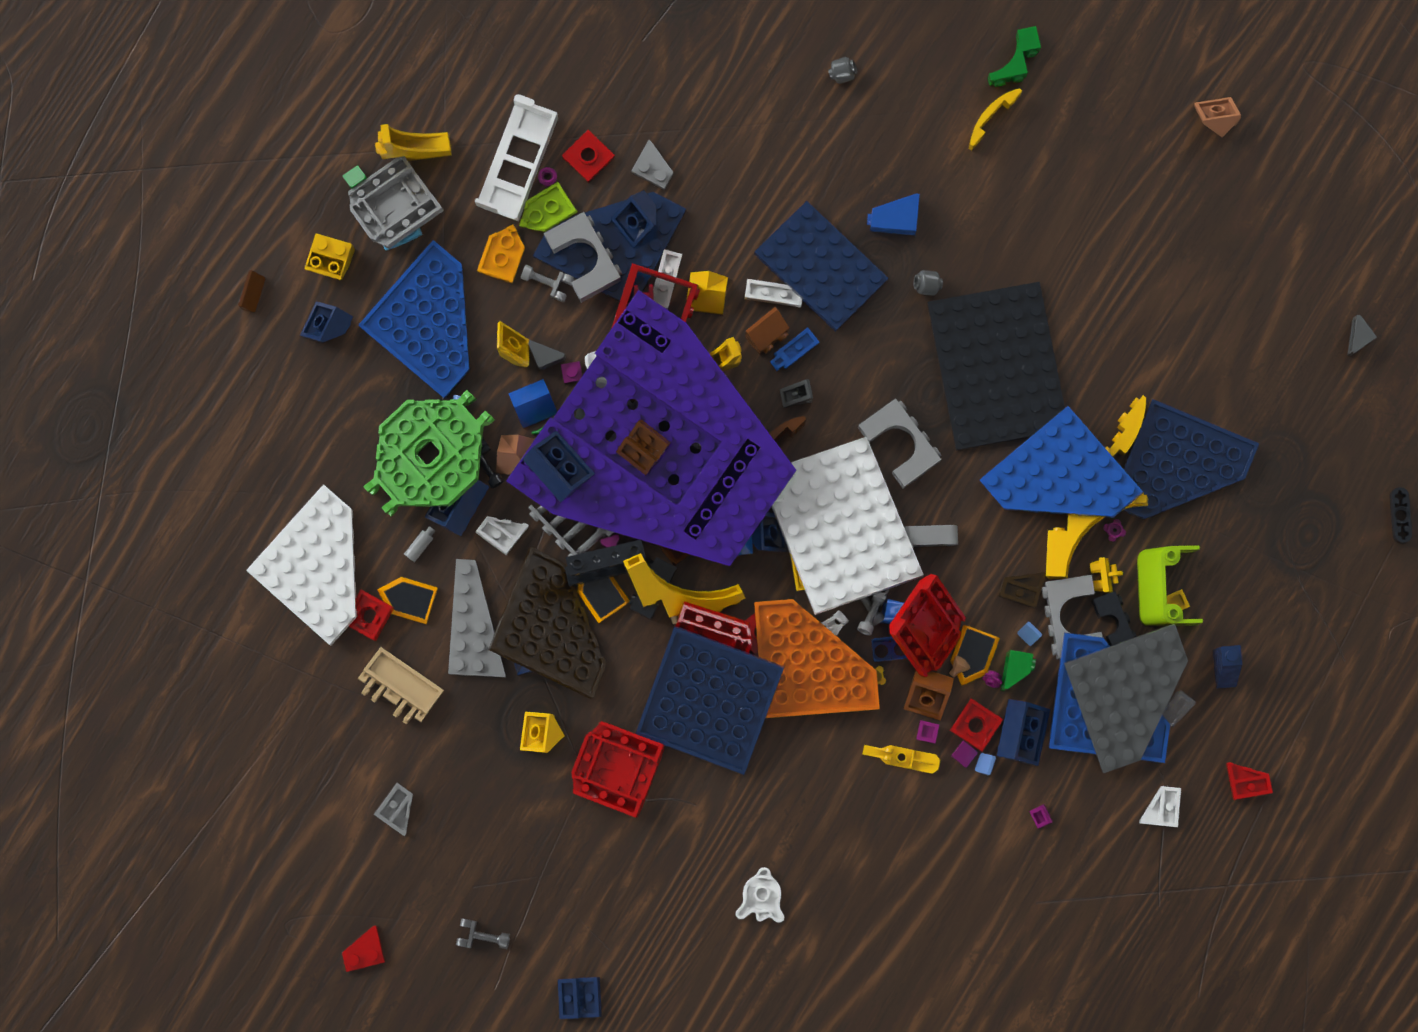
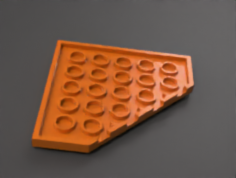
(818, 667)

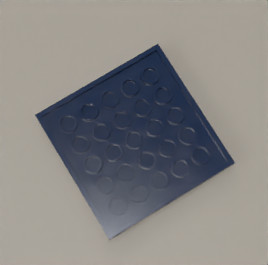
(709, 700)

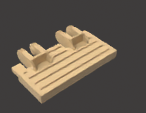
(401, 683)

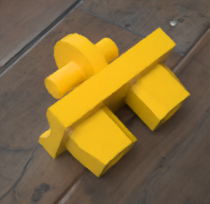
(1103, 567)

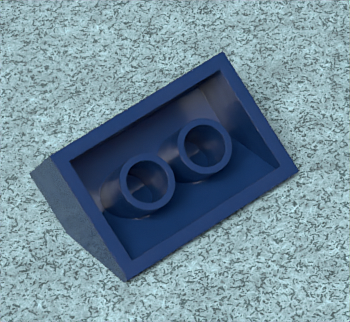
(558, 466)
(457, 516)
(1023, 732)

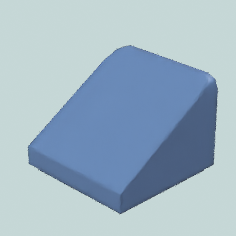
(1029, 633)
(985, 764)

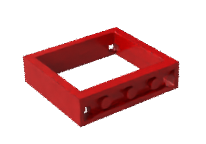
(693, 294)

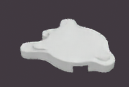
(762, 897)

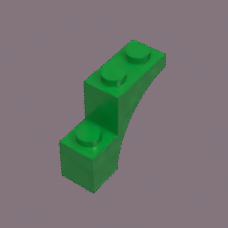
(1016, 70)

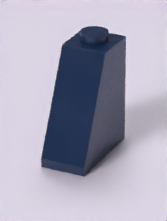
(1227, 665)

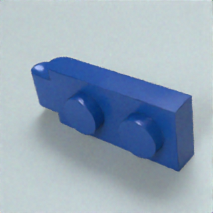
(794, 349)

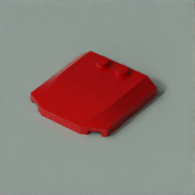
(927, 625)
(716, 626)
(616, 768)

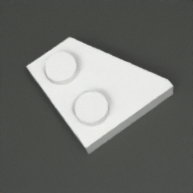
(1163, 808)

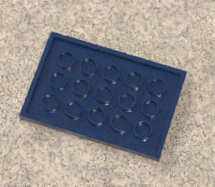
(821, 266)

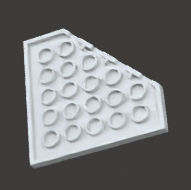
(314, 565)

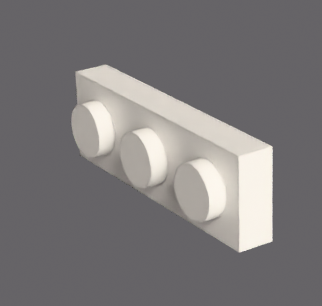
(663, 289)
(771, 293)

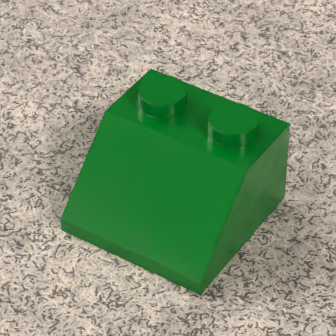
(1016, 667)

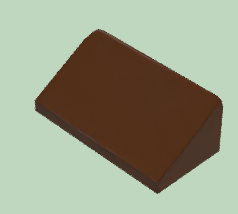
(251, 291)

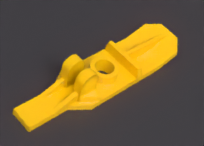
(913, 759)

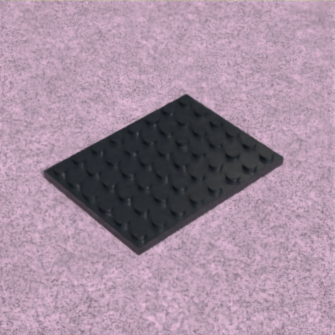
(996, 364)

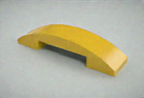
(1006, 100)

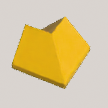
(712, 292)
(512, 345)
(540, 732)

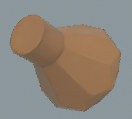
(959, 665)

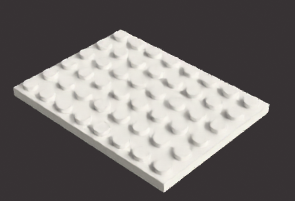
(844, 527)

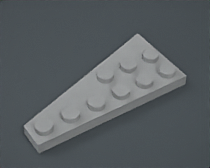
(471, 626)

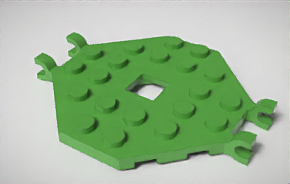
(407, 432)

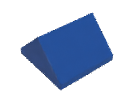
(533, 403)

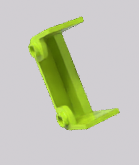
(1152, 587)

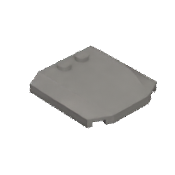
(392, 203)

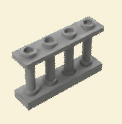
(563, 541)

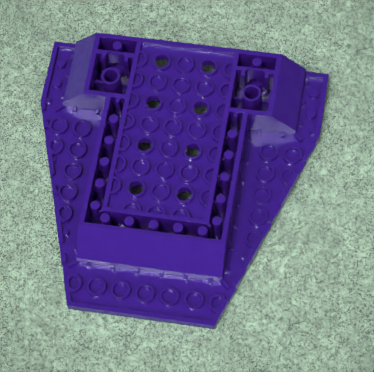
(675, 380)

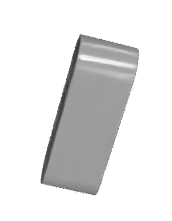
(932, 535)

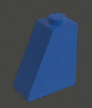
(896, 216)

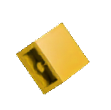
(329, 257)

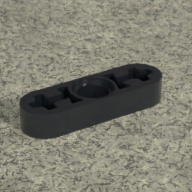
(1395, 501)

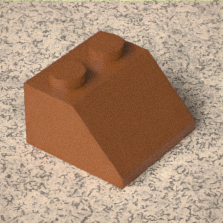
(767, 331)
(929, 694)

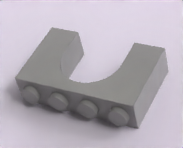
(580, 230)
(895, 417)
(1056, 594)

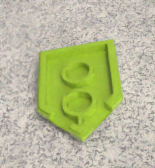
(547, 209)

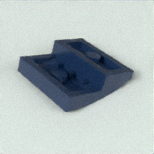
(579, 998)

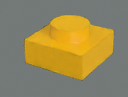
(1179, 599)

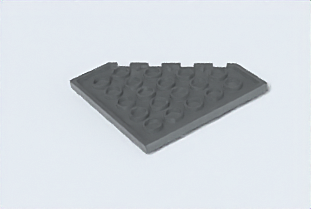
(1126, 692)

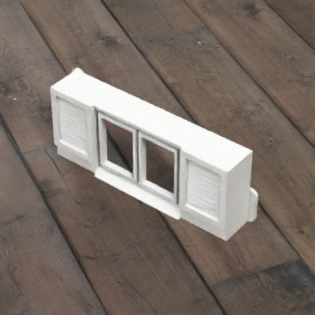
(528, 123)

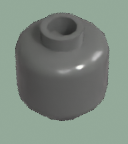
(843, 70)
(927, 282)

